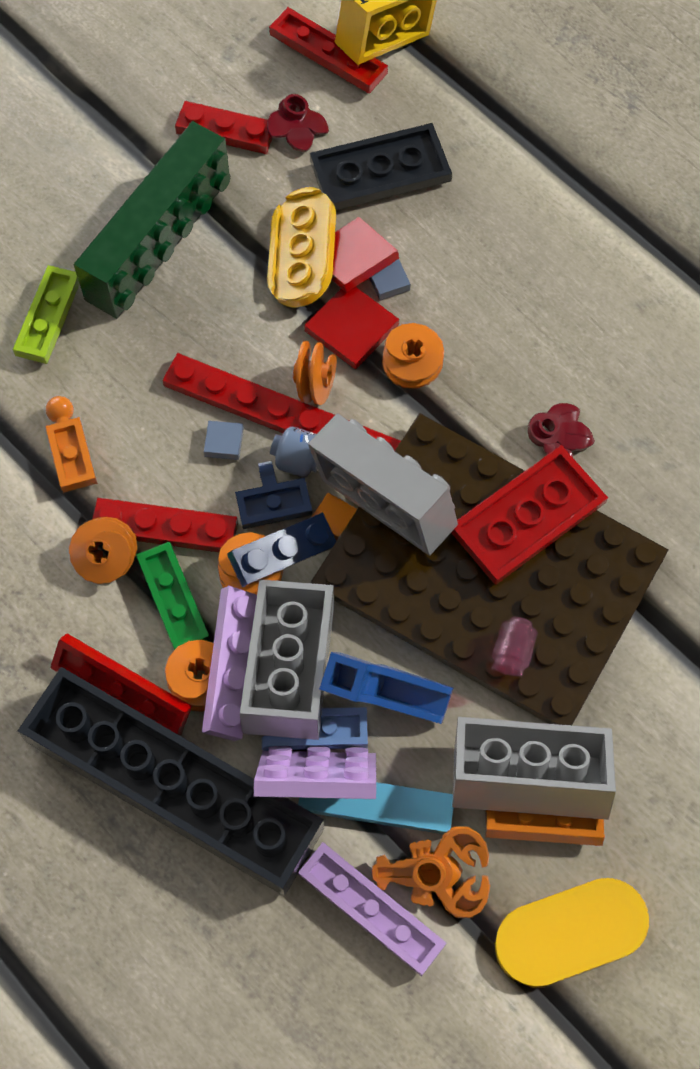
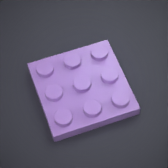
(316, 773)

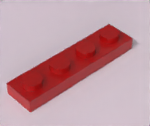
(320, 47)
(165, 524)
(121, 683)

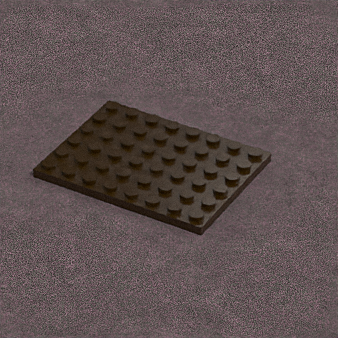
(444, 604)

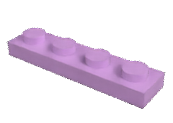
(229, 663)
(372, 909)

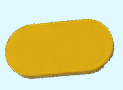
(301, 247)
(571, 932)

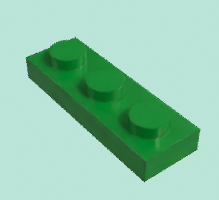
(172, 595)

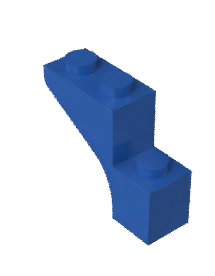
(385, 687)

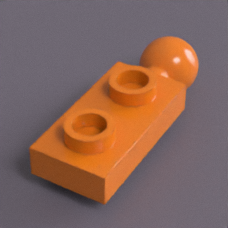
(69, 446)

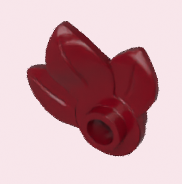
(296, 123)
(563, 429)

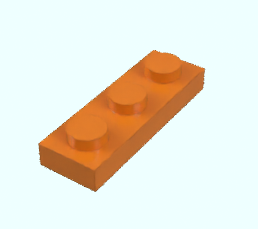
(544, 828)

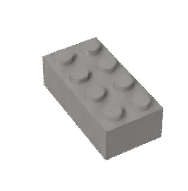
(384, 483)
(287, 660)
(533, 768)

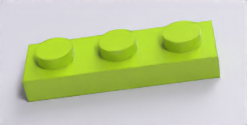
(46, 315)

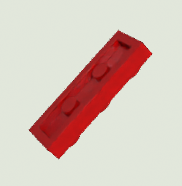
(237, 128)

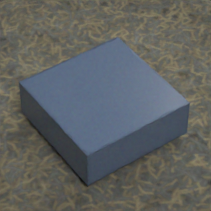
(390, 281)
(223, 440)

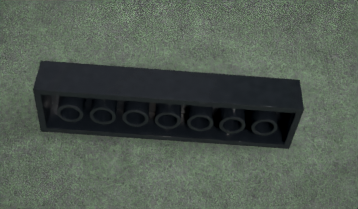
(172, 780)

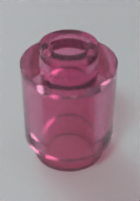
(514, 646)

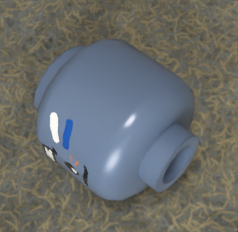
(294, 452)

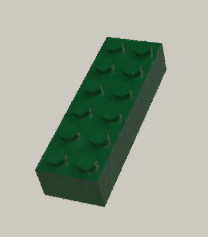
(153, 220)

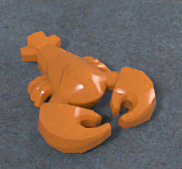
(439, 872)

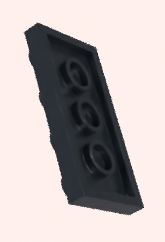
(381, 166)

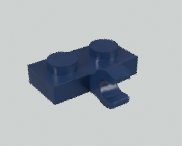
(273, 500)

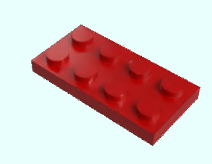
(528, 514)

